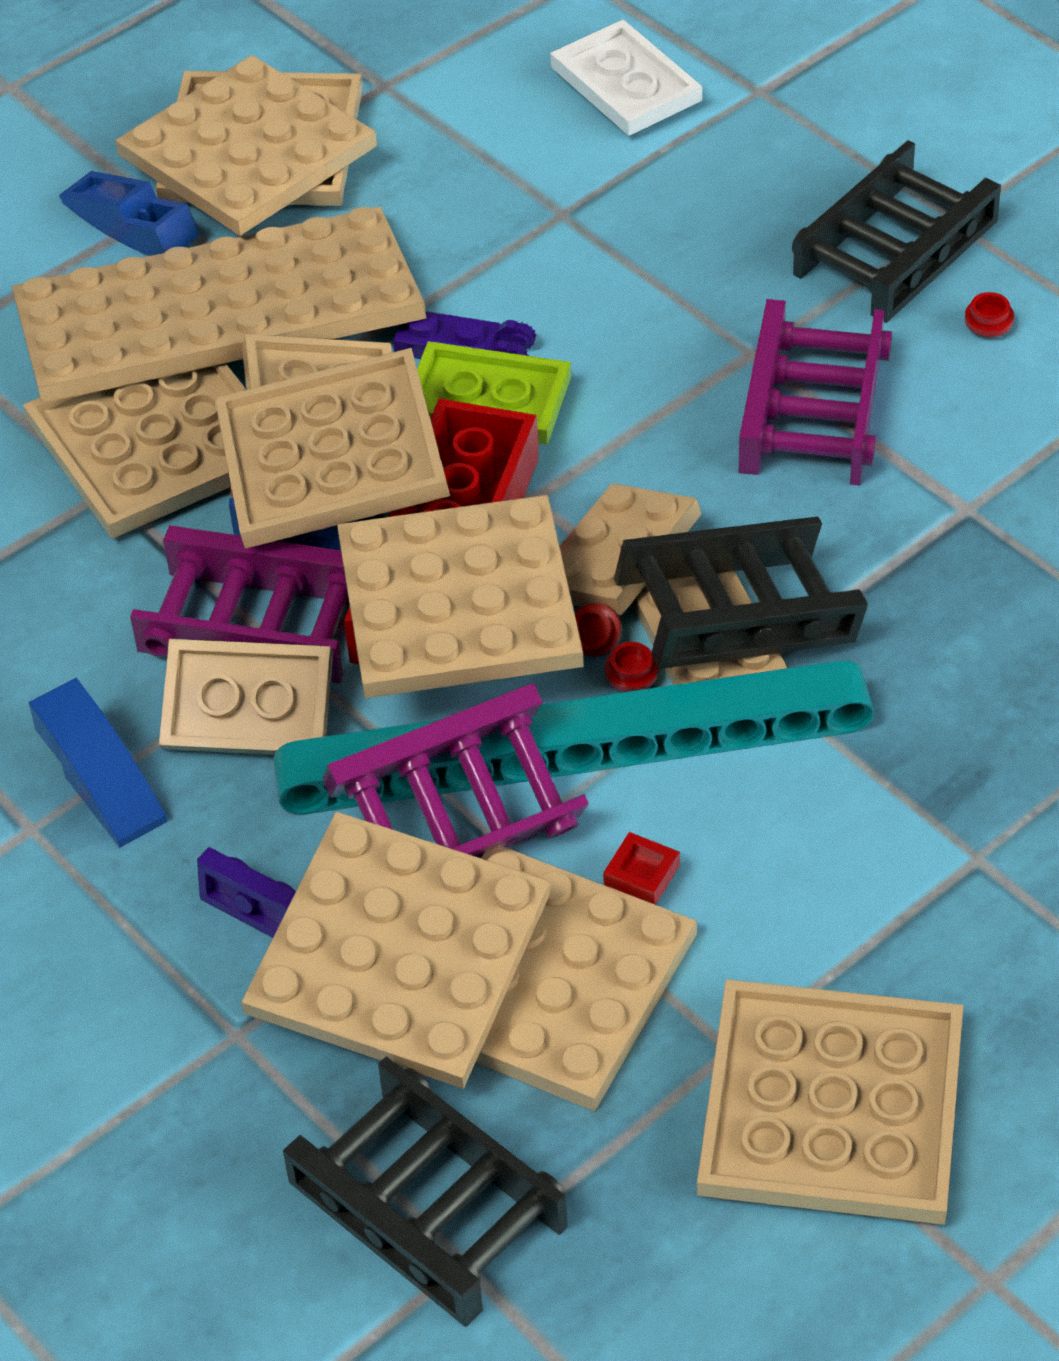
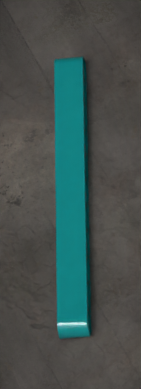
(613, 732)

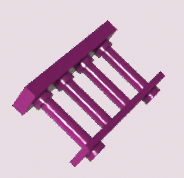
(773, 369)
(271, 566)
(461, 737)

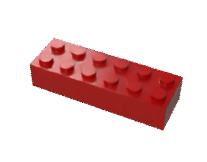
(485, 460)

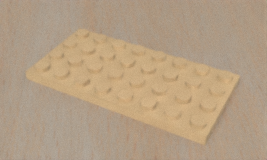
(199, 302)

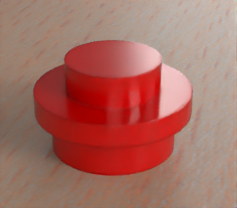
(989, 314)
(598, 629)
(631, 667)

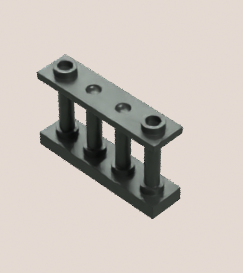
(914, 262)
(745, 629)
(410, 1243)

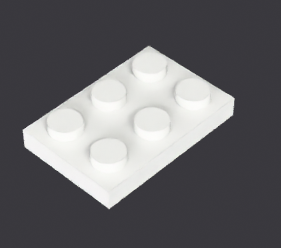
(626, 77)

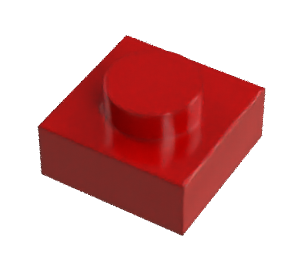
(641, 868)

